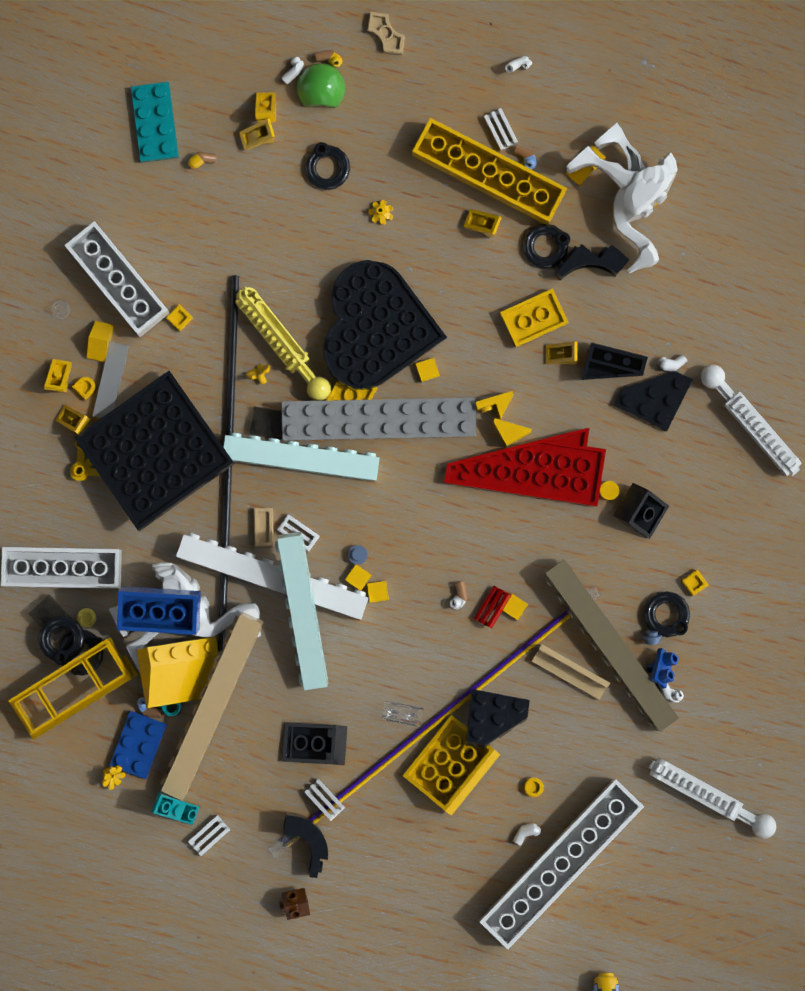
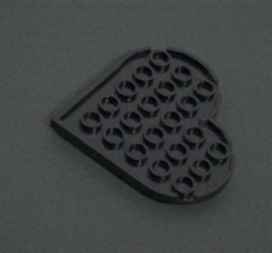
(378, 326)

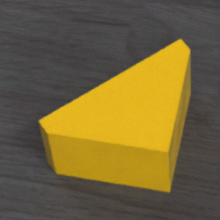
(99, 341)
(561, 353)
(73, 419)
(510, 432)

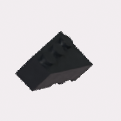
(611, 362)

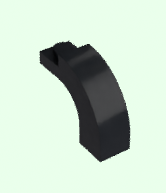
(303, 827)

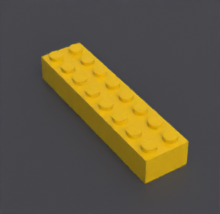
(489, 171)

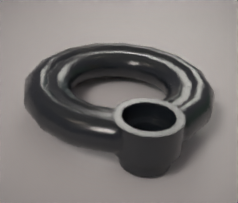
(315, 156)
(545, 262)
(672, 598)
(78, 639)
(95, 660)

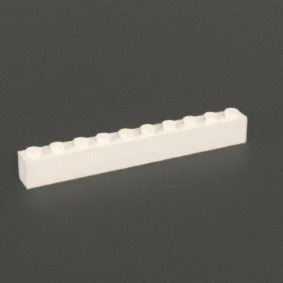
(267, 575)

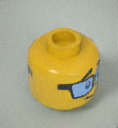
(605, 982)

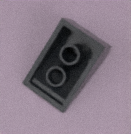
(314, 743)

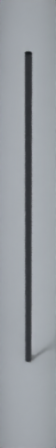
(229, 429)

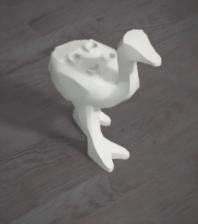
(638, 189)
(175, 578)

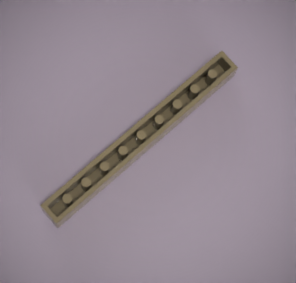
(611, 645)

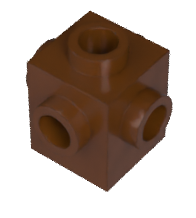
(295, 904)

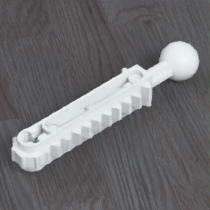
(753, 423)
(762, 825)

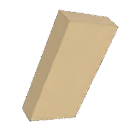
(263, 527)

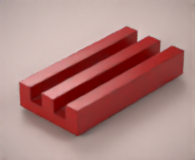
(489, 606)

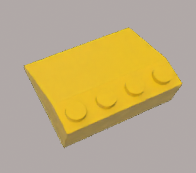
(176, 671)
(448, 767)

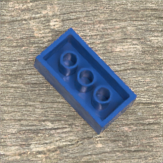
(158, 610)

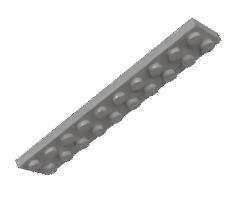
(378, 419)

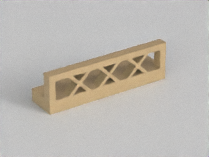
(570, 672)

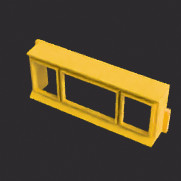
(123, 663)

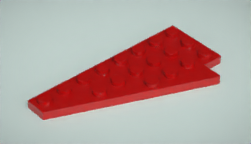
(546, 469)

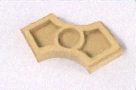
(380, 26)

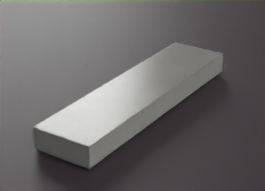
(110, 379)

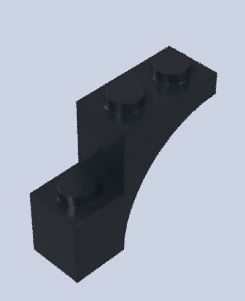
(580, 257)

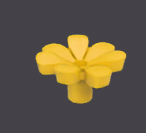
(383, 215)
(259, 373)
(112, 776)

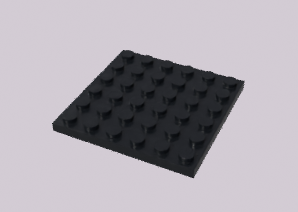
(154, 450)

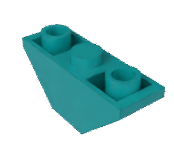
(174, 808)

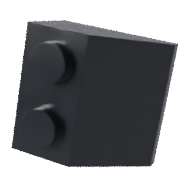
(641, 510)

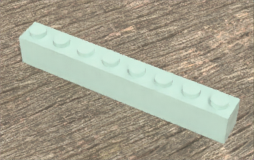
(301, 458)
(302, 610)

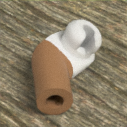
(461, 596)

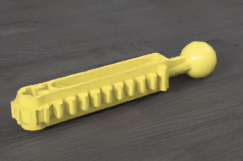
(281, 341)

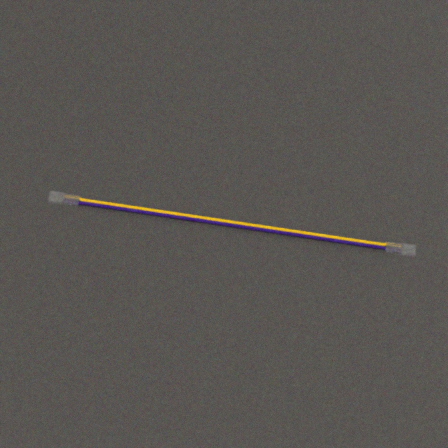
(289, 840)

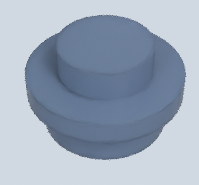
(357, 554)
(651, 637)

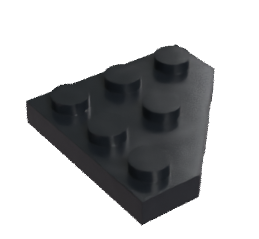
(656, 398)
(493, 717)

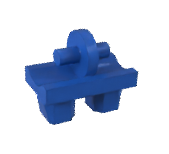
(661, 668)

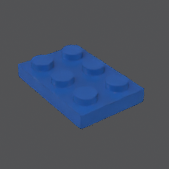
(138, 744)

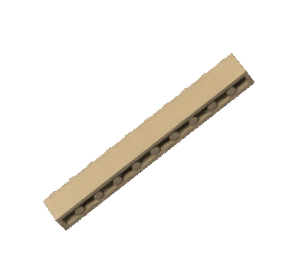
(212, 705)

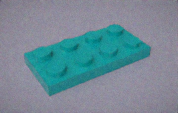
(154, 122)

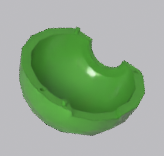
(321, 86)

